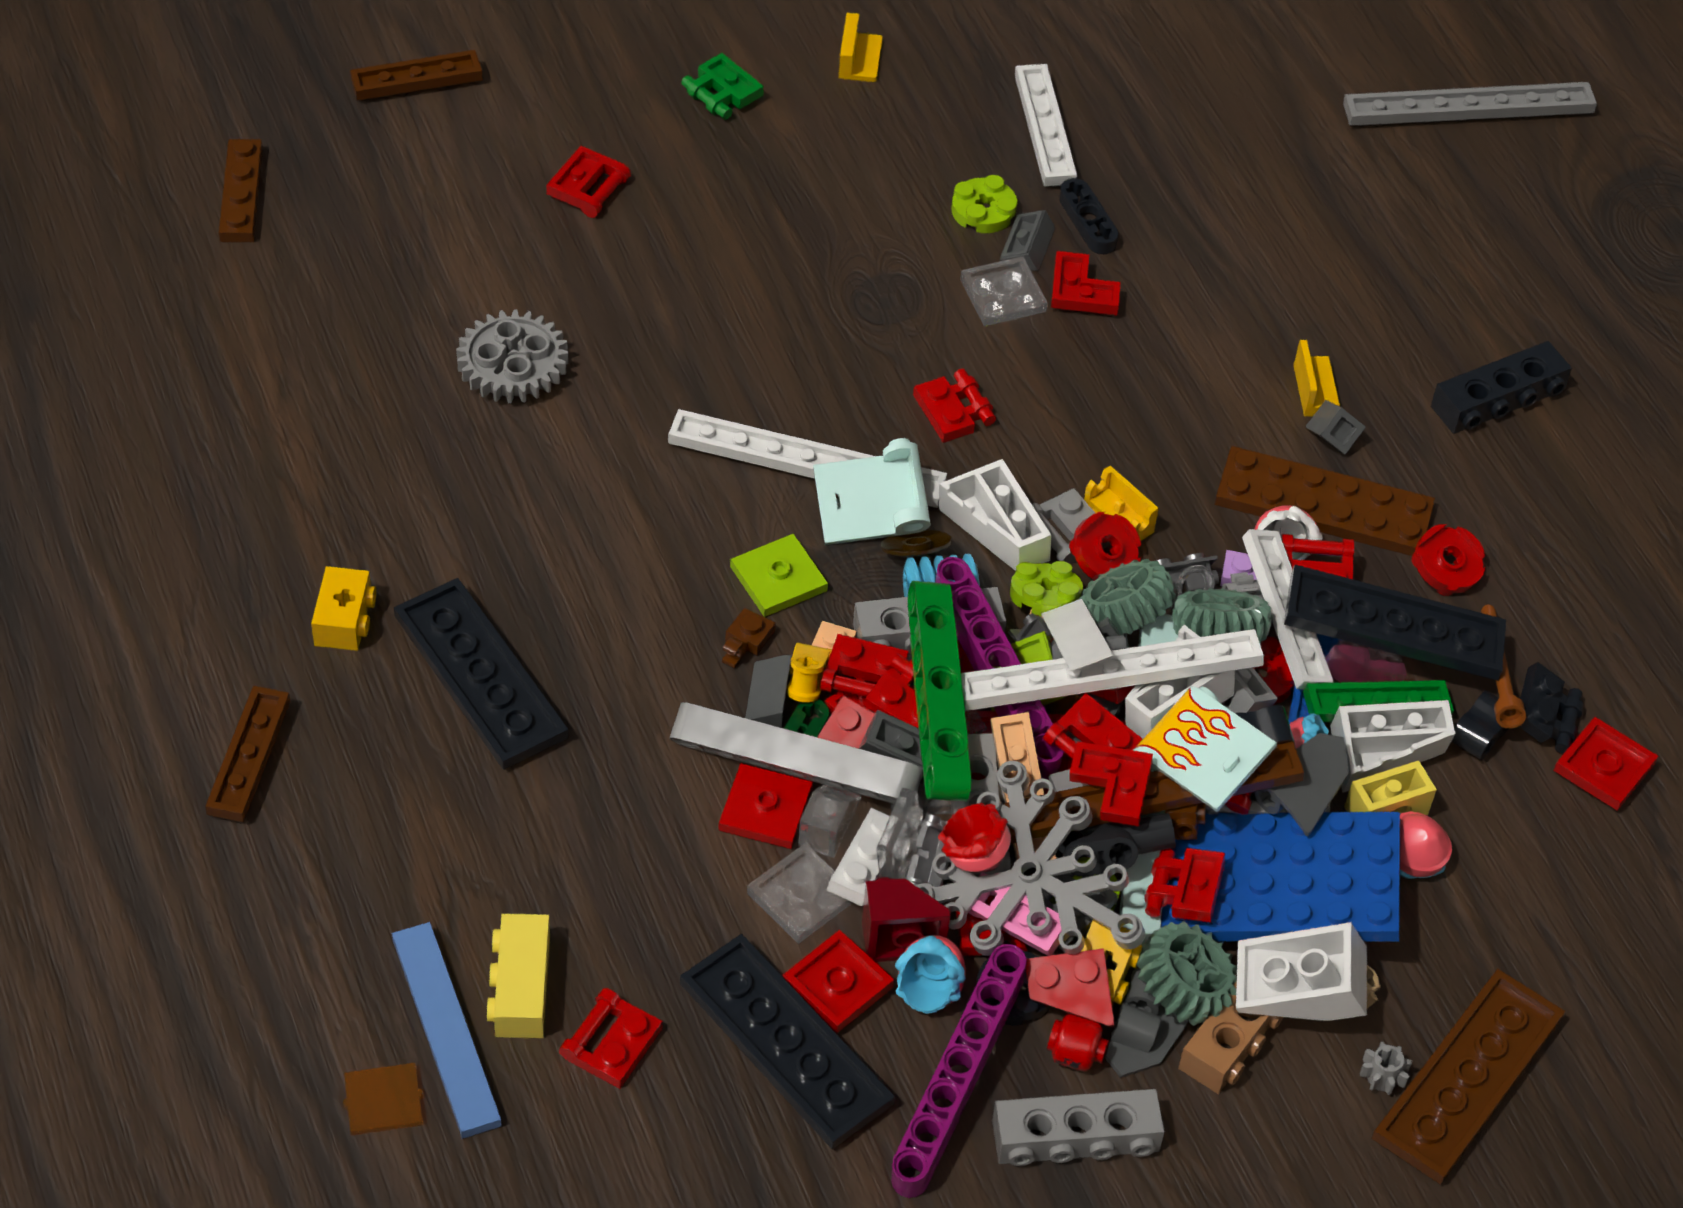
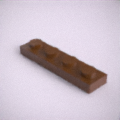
(416, 75)
(240, 190)
(248, 754)

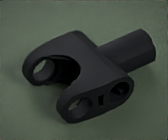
(1123, 842)

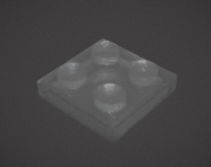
(1003, 291)
(900, 836)
(797, 893)

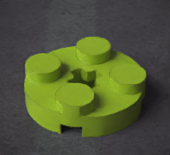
(987, 190)
(1057, 578)

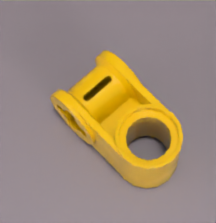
(807, 672)

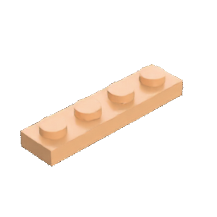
(1015, 742)

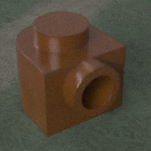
(1186, 820)

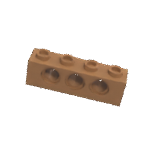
(1218, 1065)

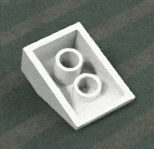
(1304, 974)

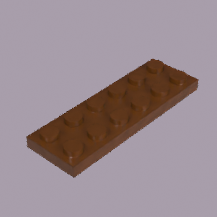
(1336, 501)
(1468, 1076)

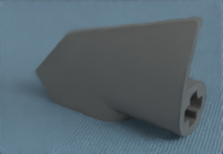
(1324, 773)
(1141, 1031)

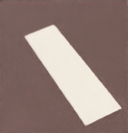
(1076, 635)

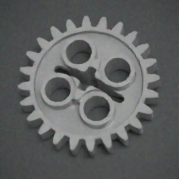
(512, 356)

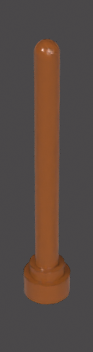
(1509, 708)

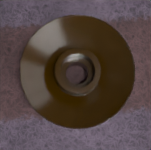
(917, 544)

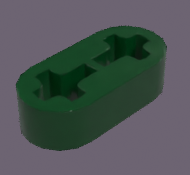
(806, 709)

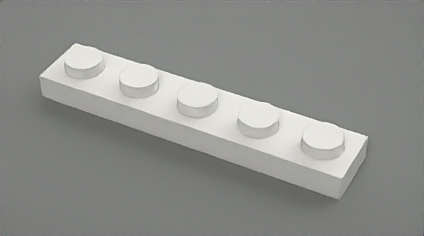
(1045, 124)
(1273, 576)

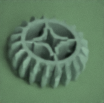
(1130, 595)
(1221, 612)
(1187, 972)

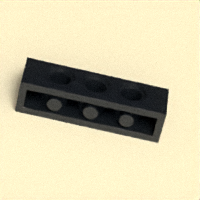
(1501, 387)

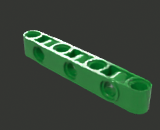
(938, 692)

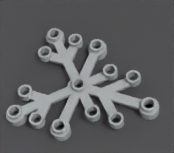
(1068, 895)

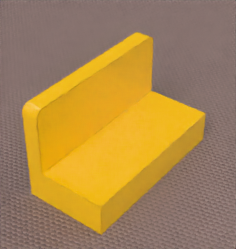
(859, 52)
(1314, 379)

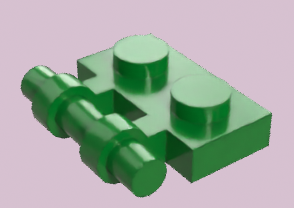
(728, 80)

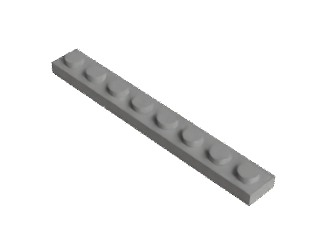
(1469, 103)

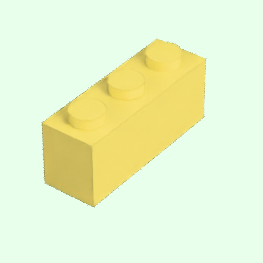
(519, 976)

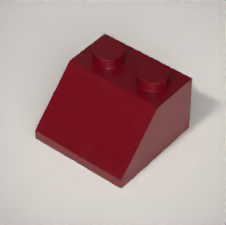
(897, 916)

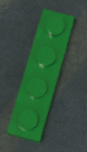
(1327, 697)

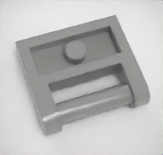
(1067, 513)

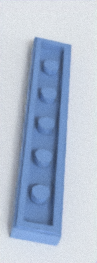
(446, 1030)

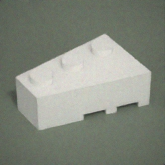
(996, 514)
(1151, 701)
(1391, 735)

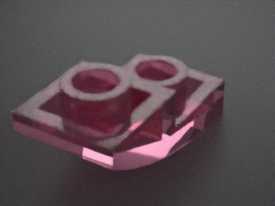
(1355, 665)

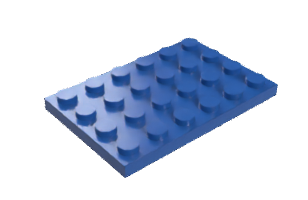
(1297, 882)

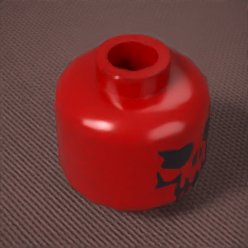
(1077, 1042)

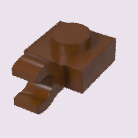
(746, 633)

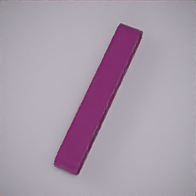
(992, 651)
(958, 1086)

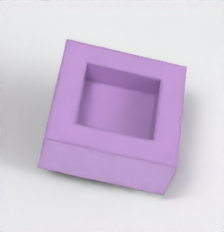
(1235, 563)

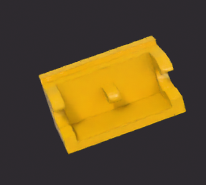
(1120, 497)

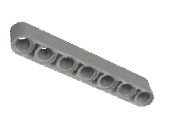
(794, 753)

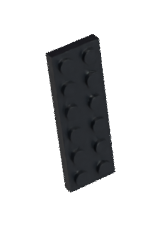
(1395, 622)
(481, 673)
(787, 1041)

